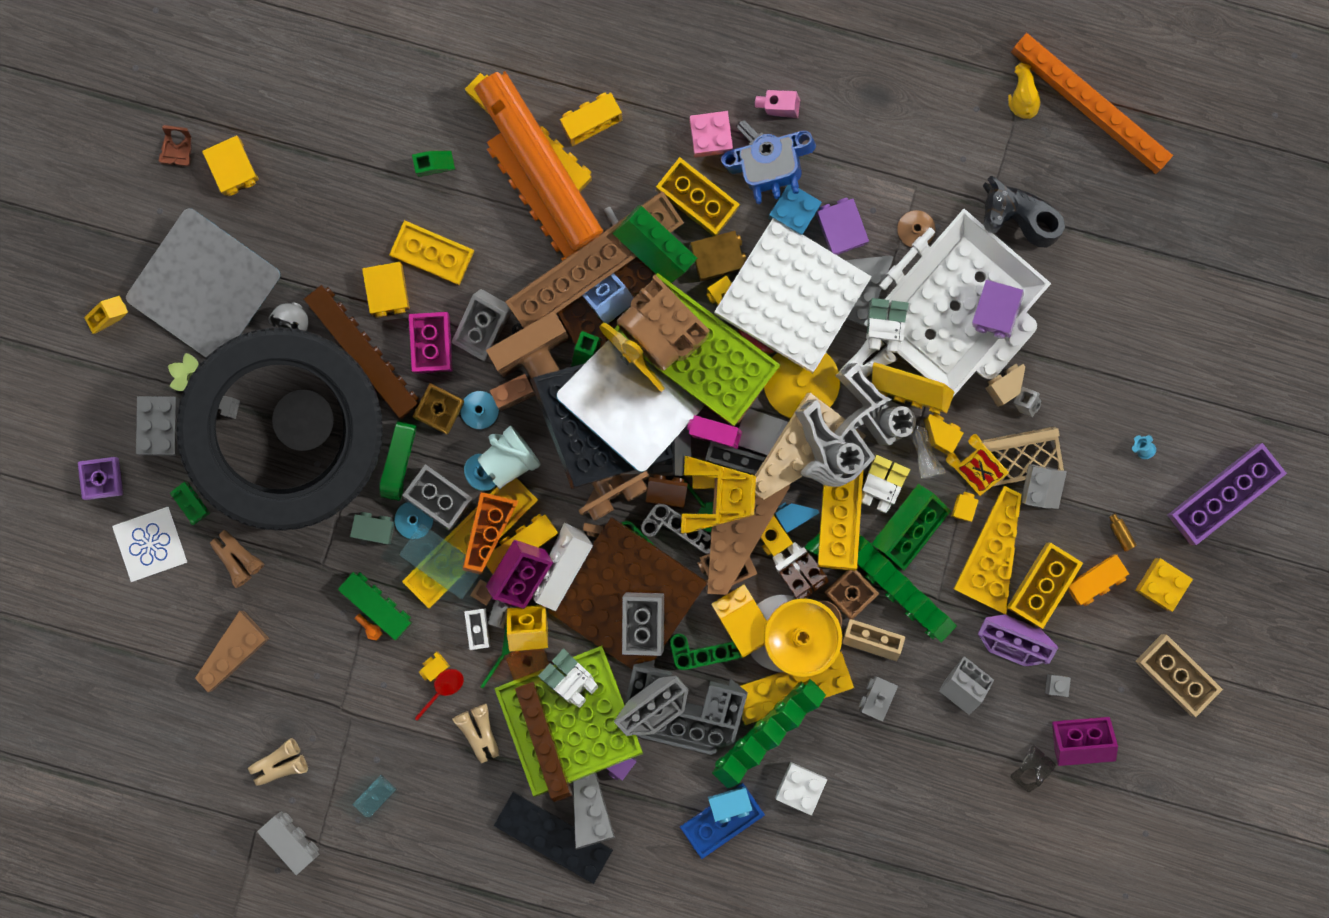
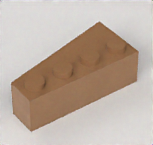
(234, 648)

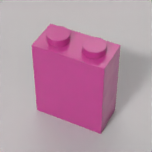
(714, 432)

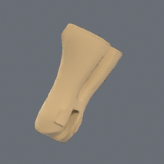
(465, 724)
(295, 766)

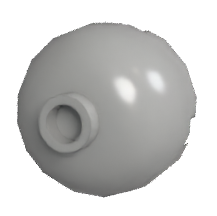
(289, 316)

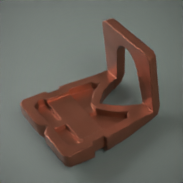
(175, 153)

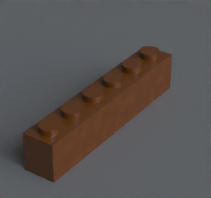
(543, 742)

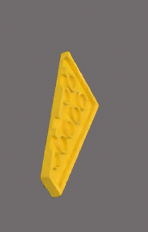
(991, 560)

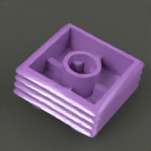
(91, 470)

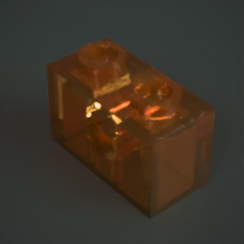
(519, 669)

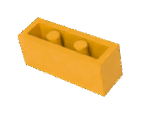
(1098, 580)

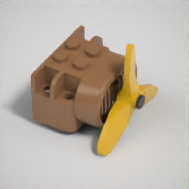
(658, 329)

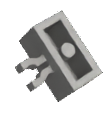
(878, 698)

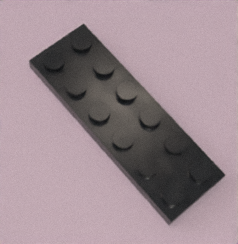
(551, 837)

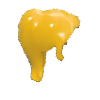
(1025, 98)

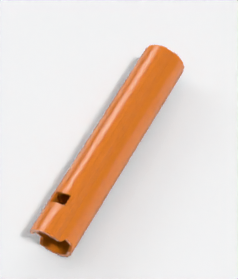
(538, 160)

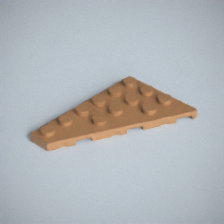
(735, 541)

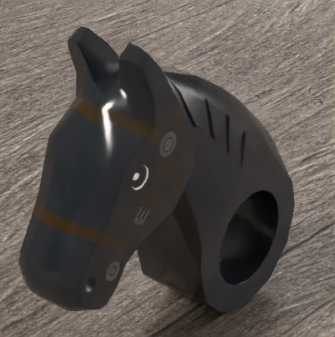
(1025, 208)

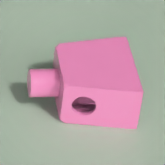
(786, 106)

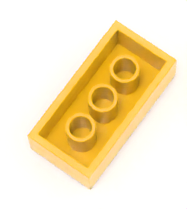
(697, 197)
(1044, 585)

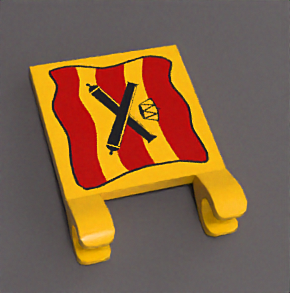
(980, 468)

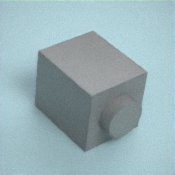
(1057, 685)

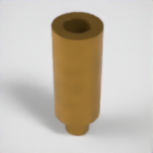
(1122, 533)

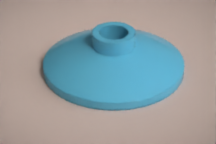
(489, 410)
(471, 468)
(403, 523)

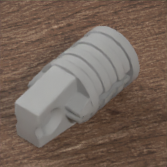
(498, 614)

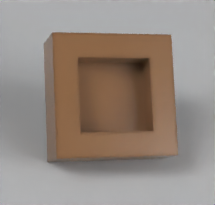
(592, 530)
(481, 593)

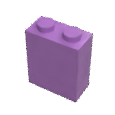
(842, 226)
(997, 309)

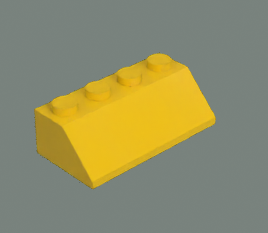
(912, 388)

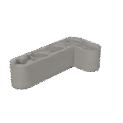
(666, 521)

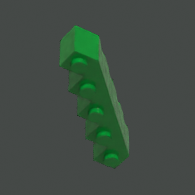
(903, 591)
(768, 733)

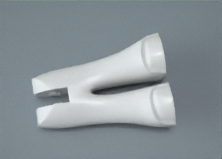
(883, 357)

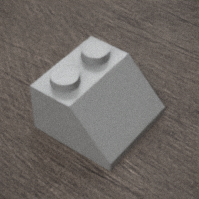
(1043, 486)

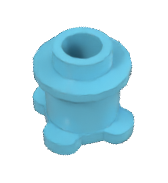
(1144, 447)

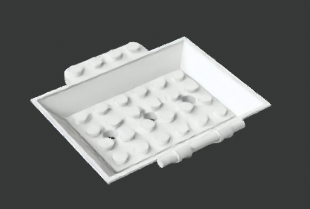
(948, 275)

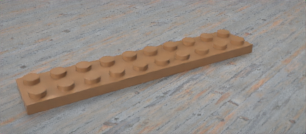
(584, 268)

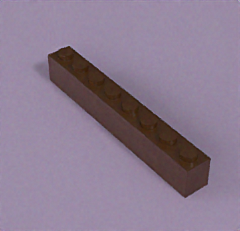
(358, 347)

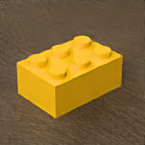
(591, 118)

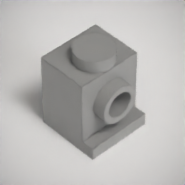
(1030, 404)

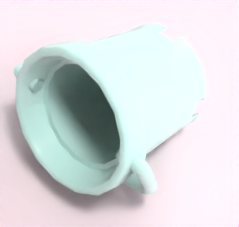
(507, 457)

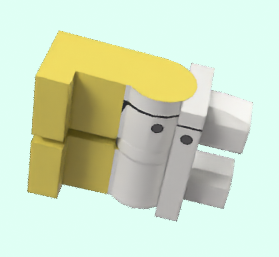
(882, 489)

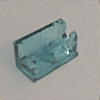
(374, 796)

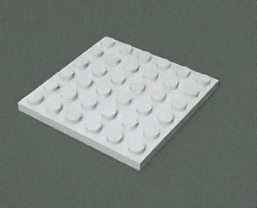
(792, 295)

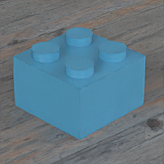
(795, 209)

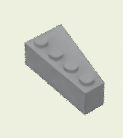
(591, 814)

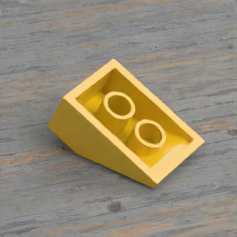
(741, 620)

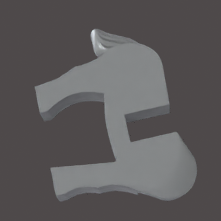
(843, 453)

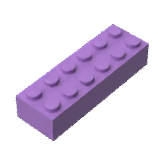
(1226, 494)

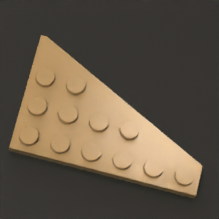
(791, 452)

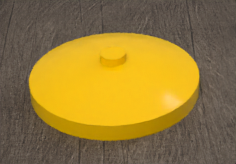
(793, 382)
(802, 637)

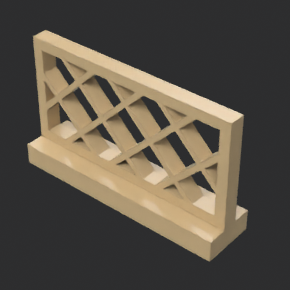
(1025, 439)

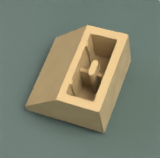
(1006, 387)

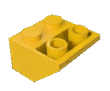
(942, 435)

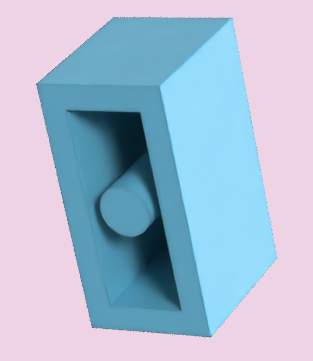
(730, 804)

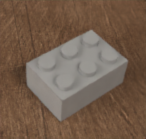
(157, 426)
(437, 497)
(643, 624)
(289, 842)

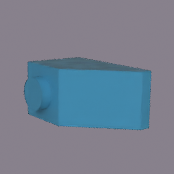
(793, 515)

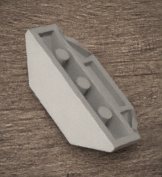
(653, 707)

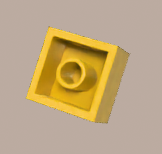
(1163, 584)
(527, 628)

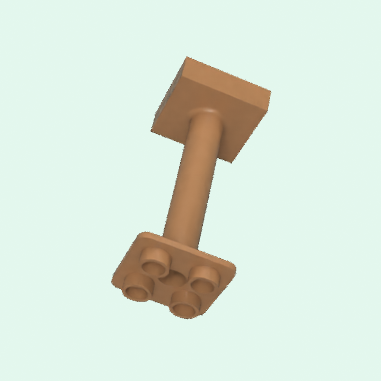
(531, 349)

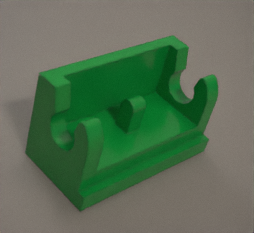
(189, 502)

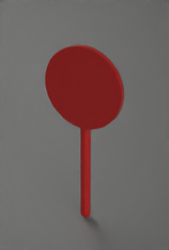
(445, 684)

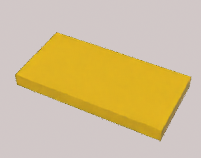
(431, 252)

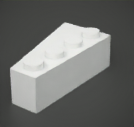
(567, 557)

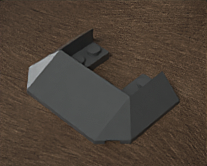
(698, 727)

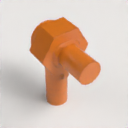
(373, 631)

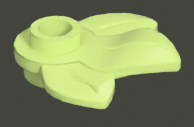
(182, 372)

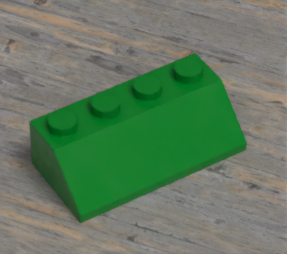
(654, 244)
(911, 527)

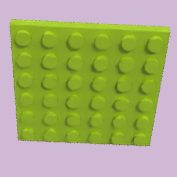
(583, 735)

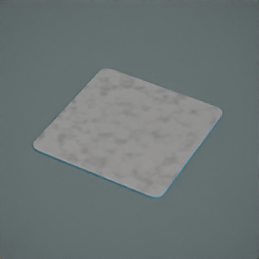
(202, 284)
(627, 407)

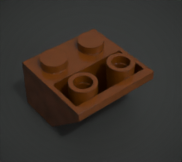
(666, 491)

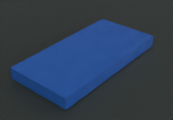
(709, 835)

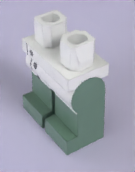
(886, 330)
(575, 681)

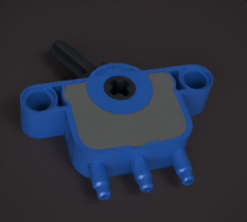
(773, 169)

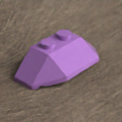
(1016, 641)

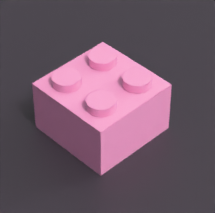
(710, 134)

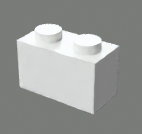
(477, 629)

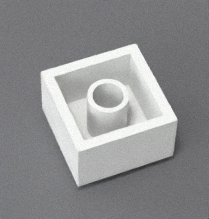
(801, 788)

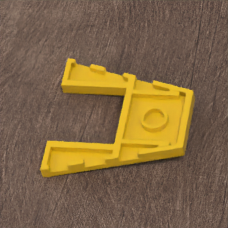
(734, 495)

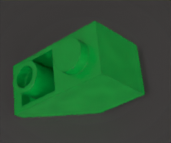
(433, 162)
(585, 348)

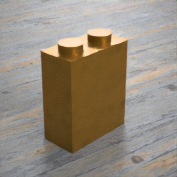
(718, 255)

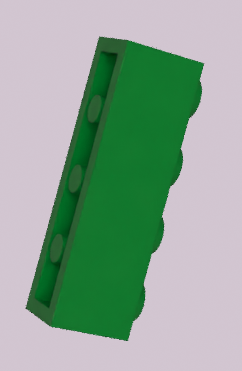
(375, 606)

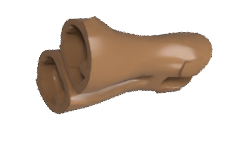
(237, 572)

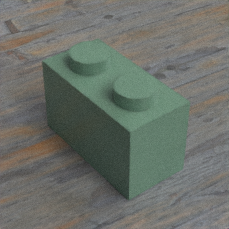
(372, 529)

